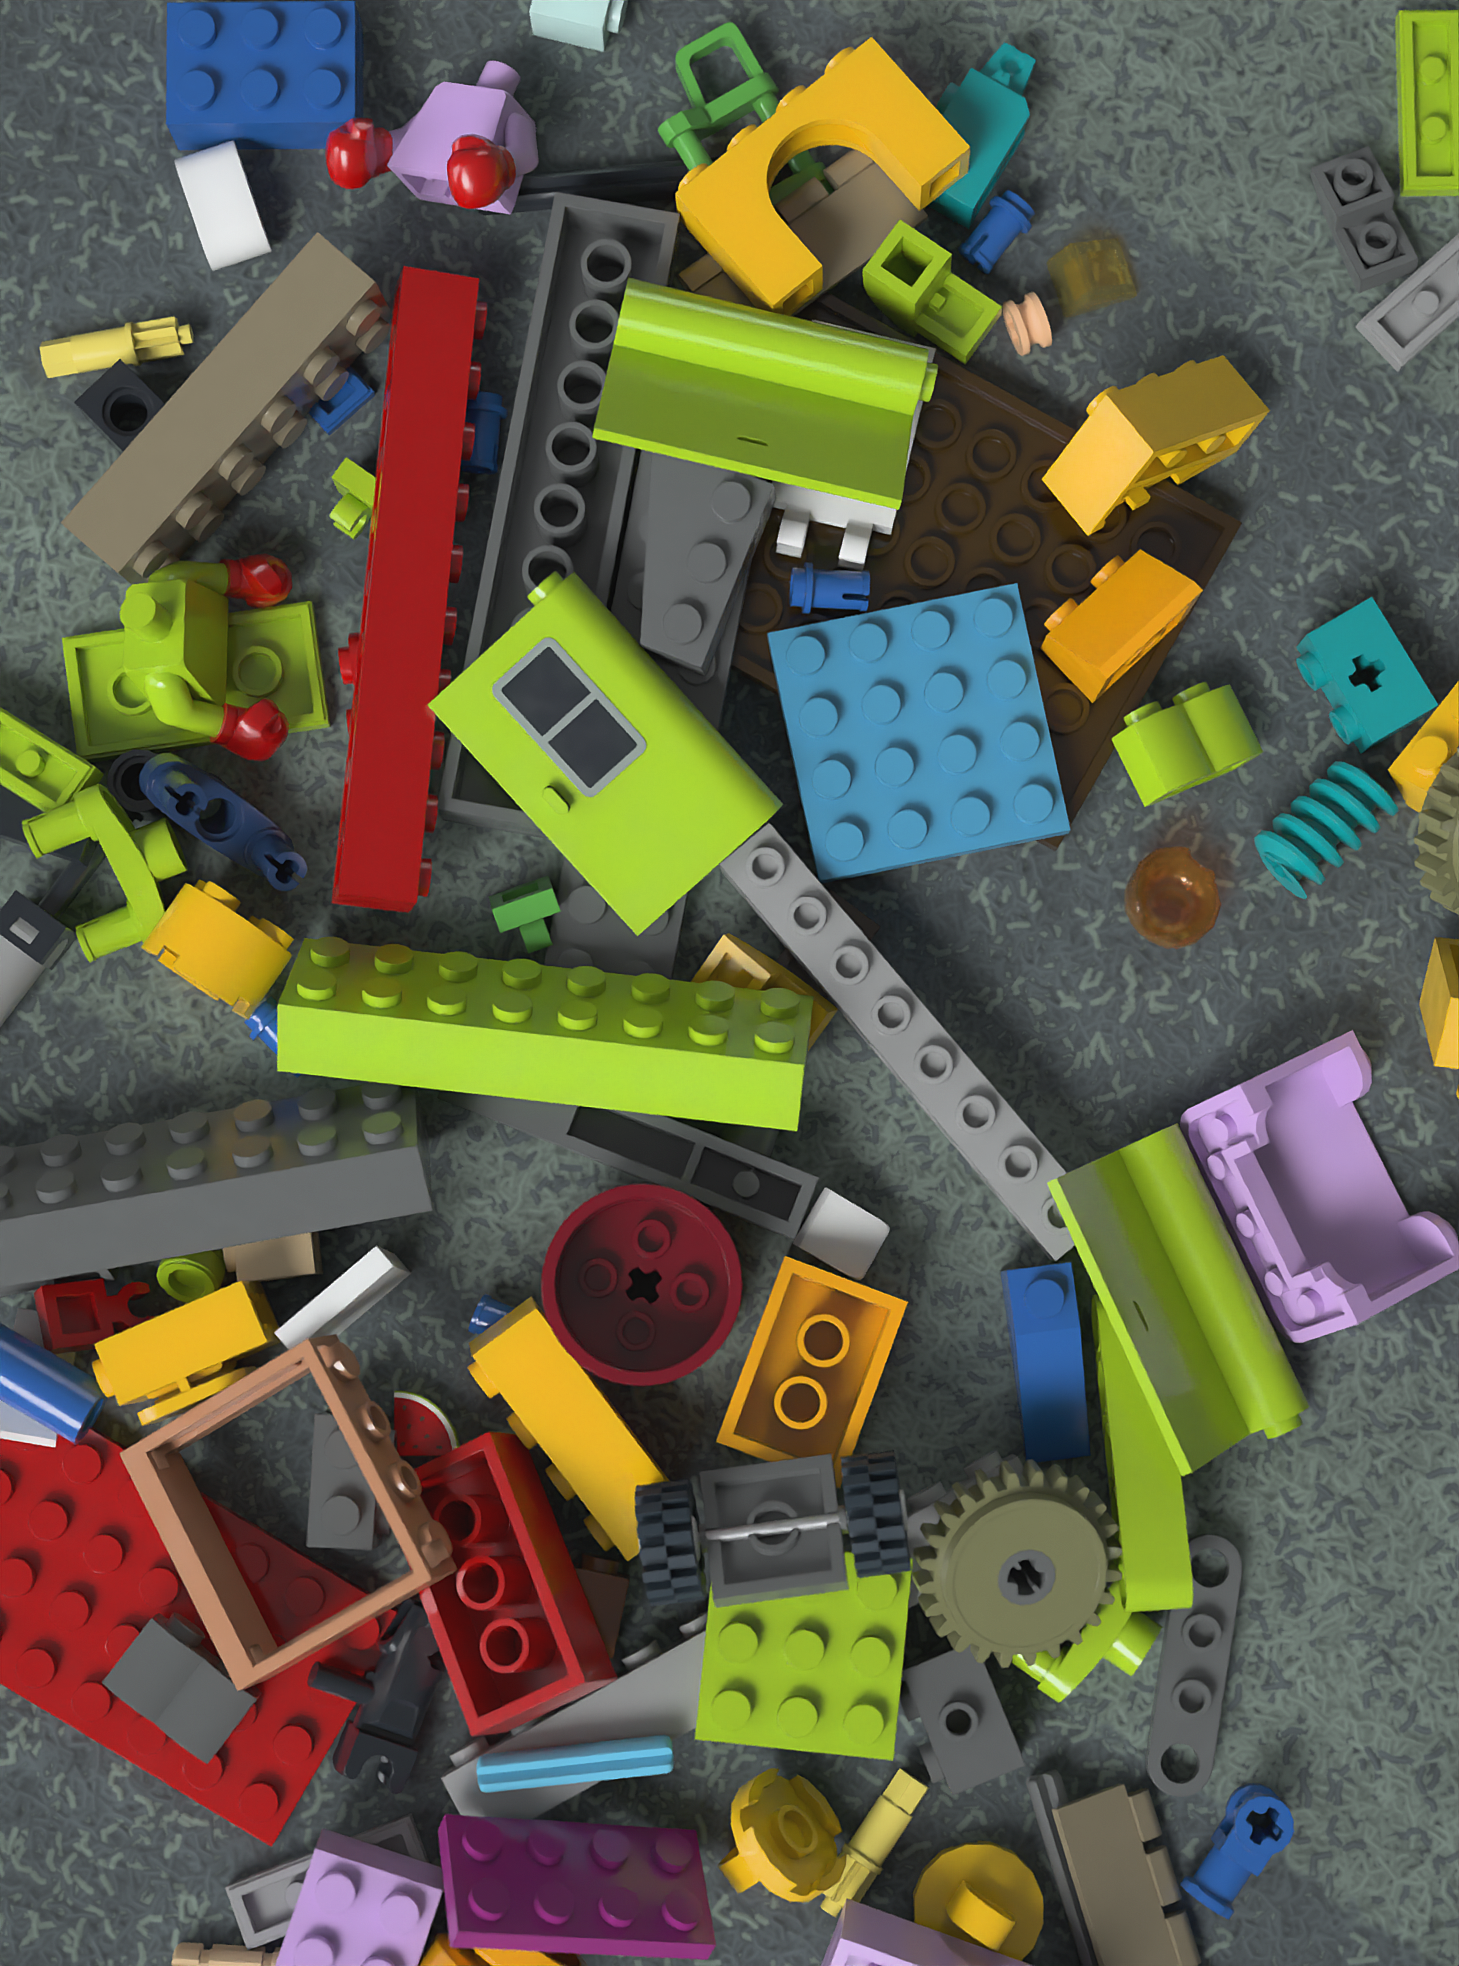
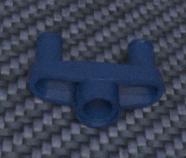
(234, 830)

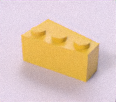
(1153, 432)

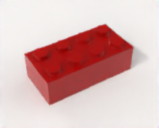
(514, 1609)

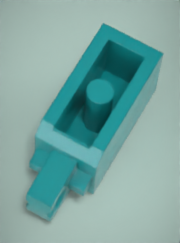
(991, 119)

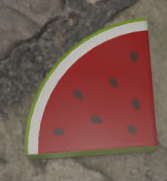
(422, 1426)

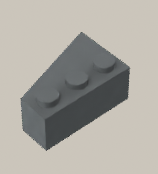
(697, 555)

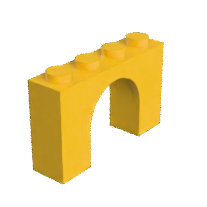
(857, 105)

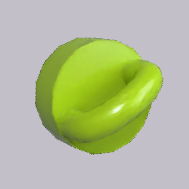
(192, 1275)

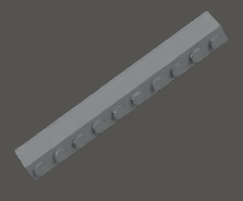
(650, 1697)

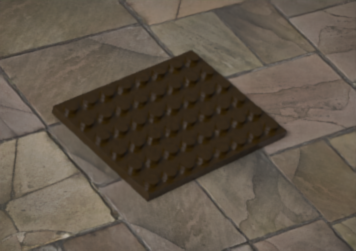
(987, 520)

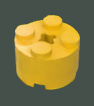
(220, 948)

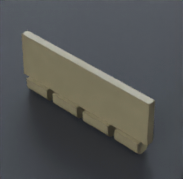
(835, 228)
(1121, 1882)

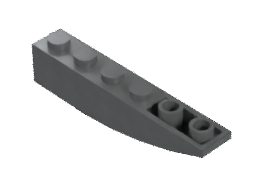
(663, 1155)

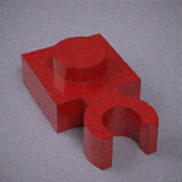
(82, 1314)

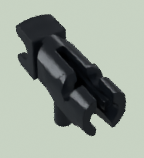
(390, 1699)

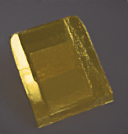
(1090, 276)

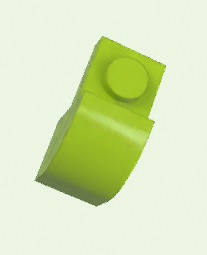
(919, 294)

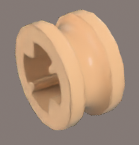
(1027, 323)

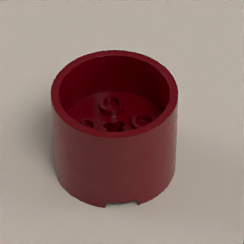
(590, 1276)

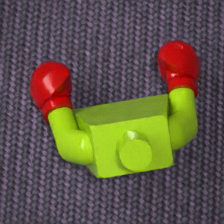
(180, 648)

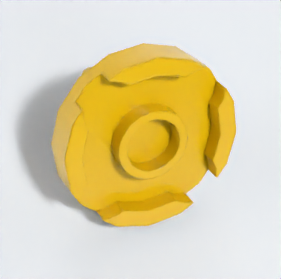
(783, 1838)
(981, 1898)

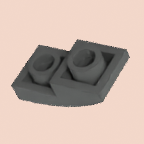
(1362, 220)

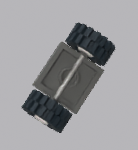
(772, 1530)

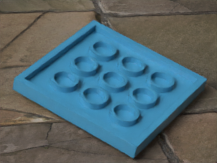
(918, 733)

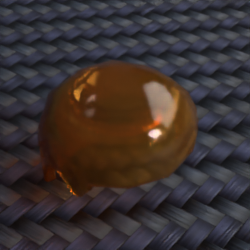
(1172, 898)

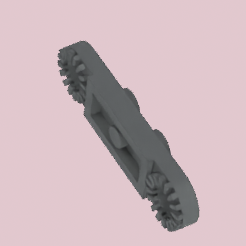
(1194, 1672)

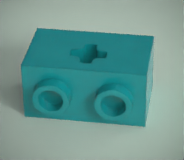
(1362, 643)

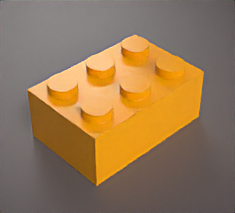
(811, 1367)

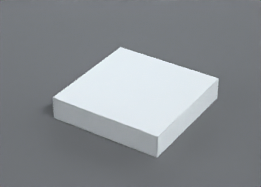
(345, 1298)

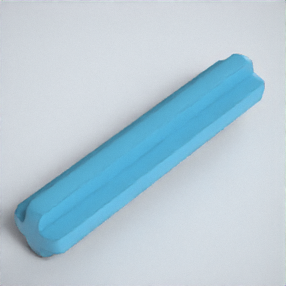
(575, 1763)

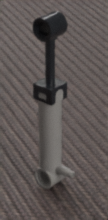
(31, 931)

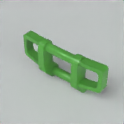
(759, 94)

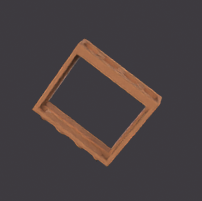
(201, 1551)

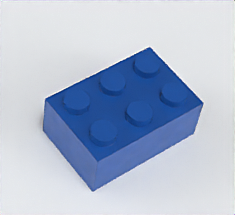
(262, 73)

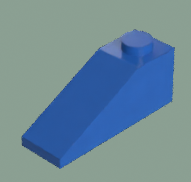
(1047, 1361)

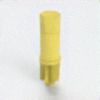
(102, 349)
(875, 1840)

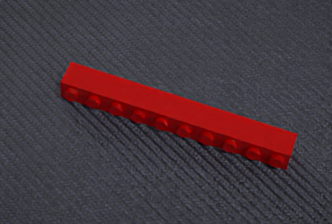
(407, 591)

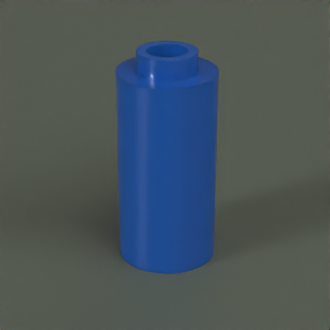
(47, 1387)

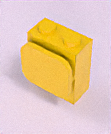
(187, 1351)

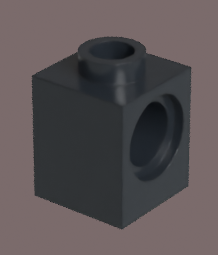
(111, 398)

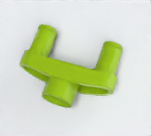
(137, 857)
(1119, 1638)

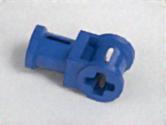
(1240, 1847)

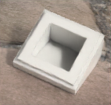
(842, 1235)

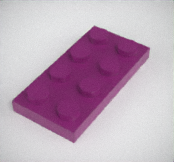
(574, 1887)

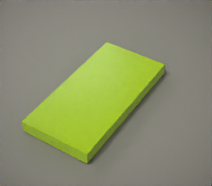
(268, 656)

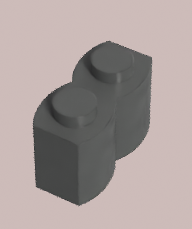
(181, 1686)

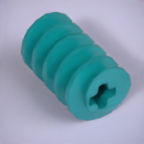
(1321, 824)

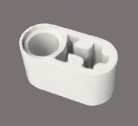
(222, 205)

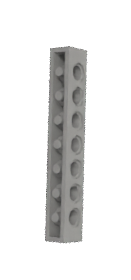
(901, 1033)

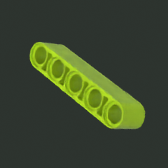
(1141, 1484)

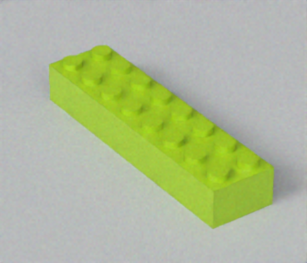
(545, 1033)

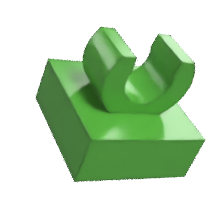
(526, 908)

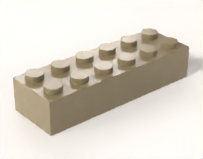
(233, 414)

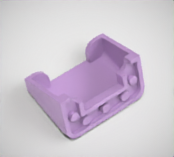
(1313, 1195)

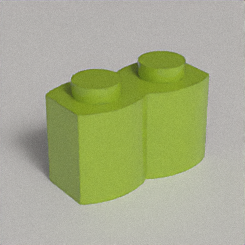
(1186, 742)

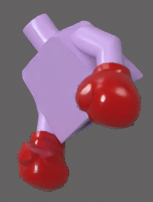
(458, 150)

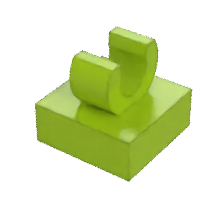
(356, 505)

